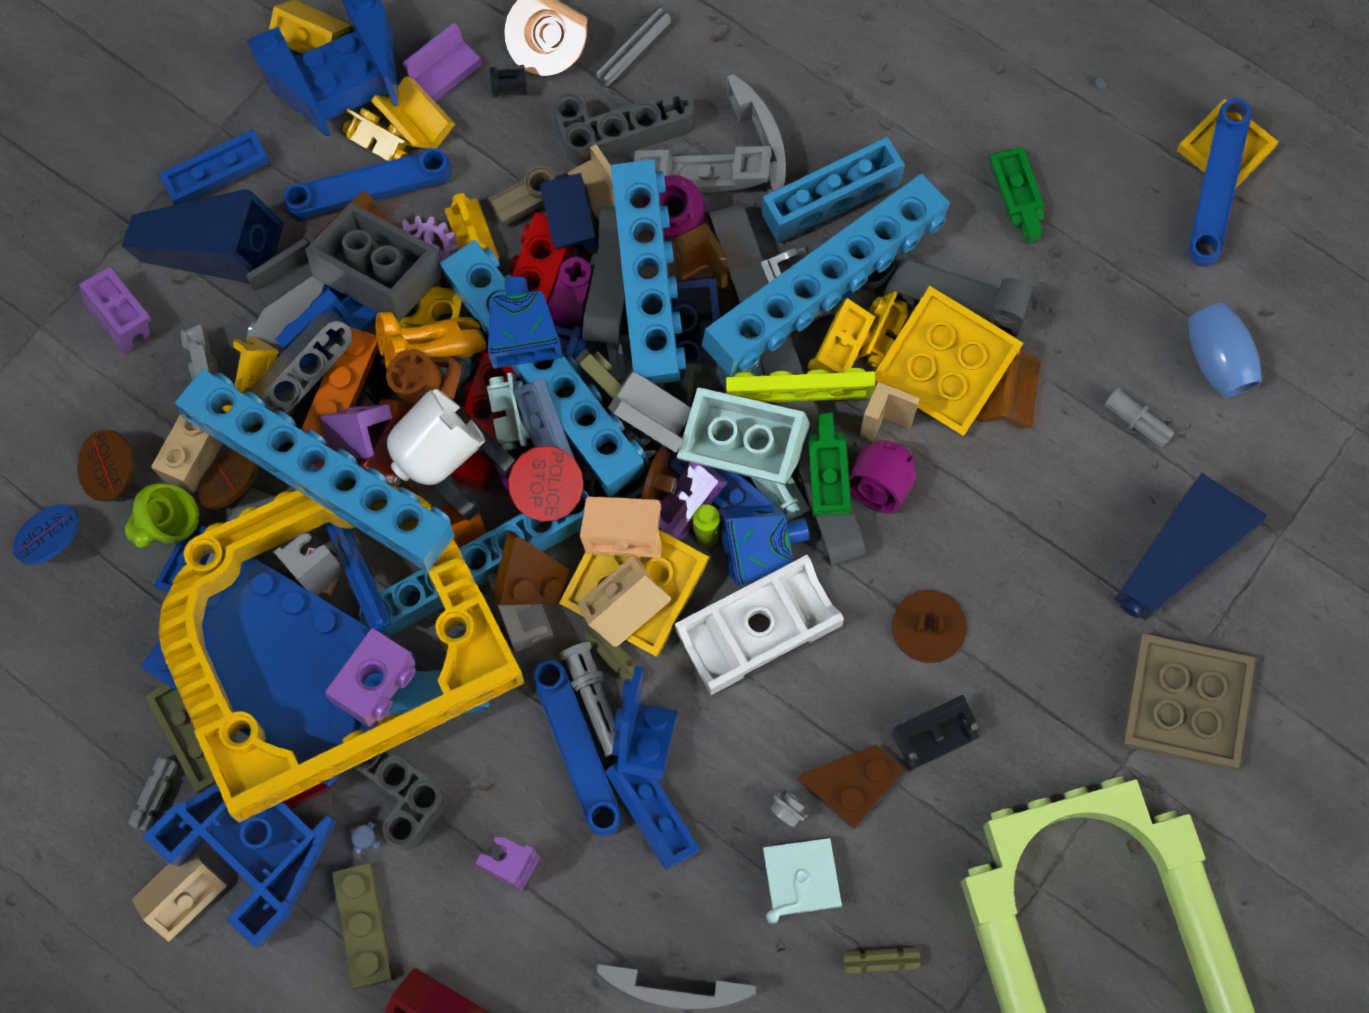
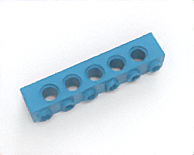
(629, 182)

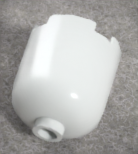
(432, 440)

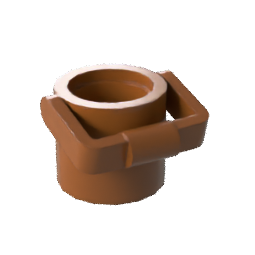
(415, 374)

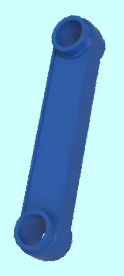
(377, 180)
(1219, 181)
(576, 748)

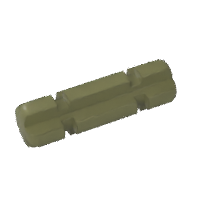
(613, 656)
(881, 960)

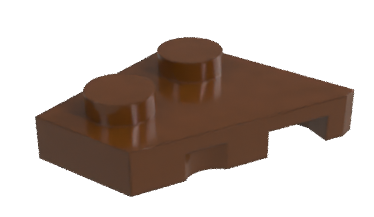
(528, 575)
(852, 783)

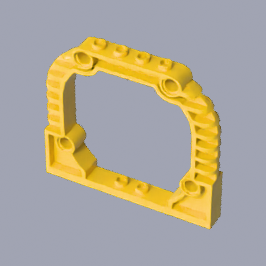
(260, 775)

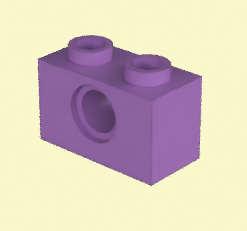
(372, 656)

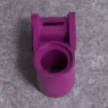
(570, 298)

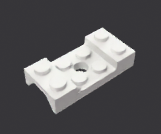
(726, 646)

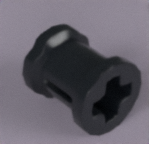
(508, 80)

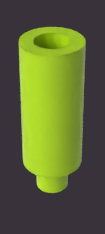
(706, 525)

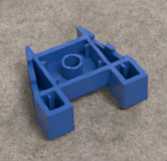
(337, 73)
(269, 850)

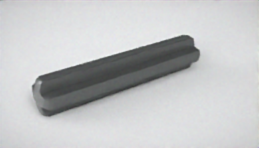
(632, 46)

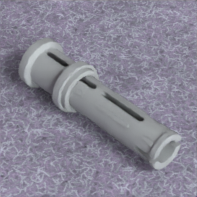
(588, 682)

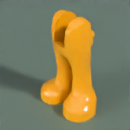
(439, 339)

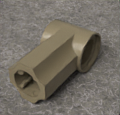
(521, 197)

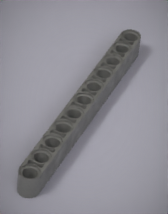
(731, 227)

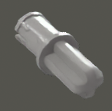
(1139, 417)

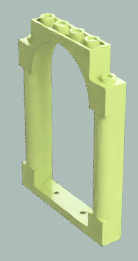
(1178, 858)

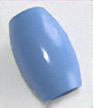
(1224, 350)

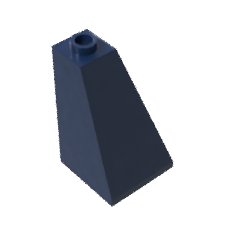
(207, 236)
(1193, 539)

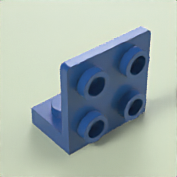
(642, 732)

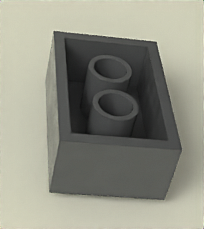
(374, 262)

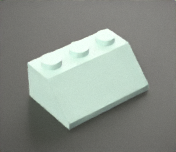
(744, 436)

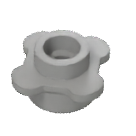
(789, 808)

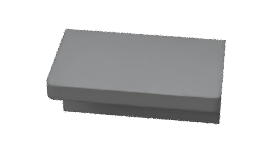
(651, 410)

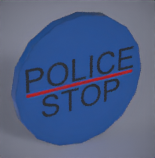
(46, 534)

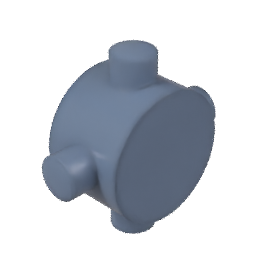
(364, 837)

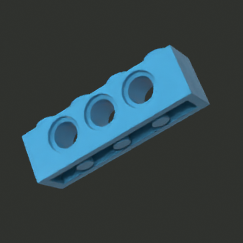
(832, 189)

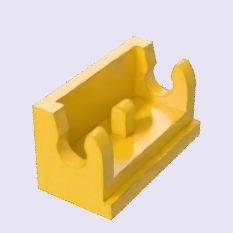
(843, 338)
(253, 363)

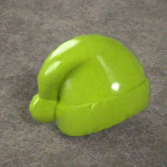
(161, 515)

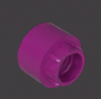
(694, 207)
(882, 476)

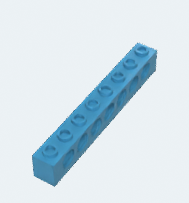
(914, 200)
(209, 393)
(611, 471)

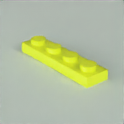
(813, 386)

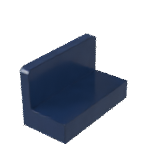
(570, 213)

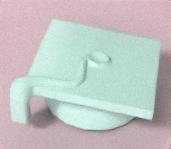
(801, 878)

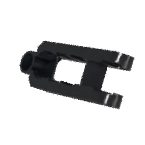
(377, 388)

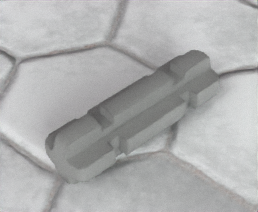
(153, 794)

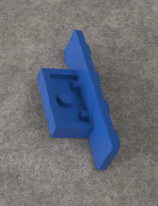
(351, 312)

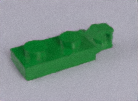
(1018, 191)
(828, 470)

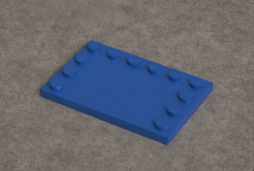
(277, 658)

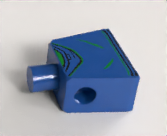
(521, 327)
(758, 540)

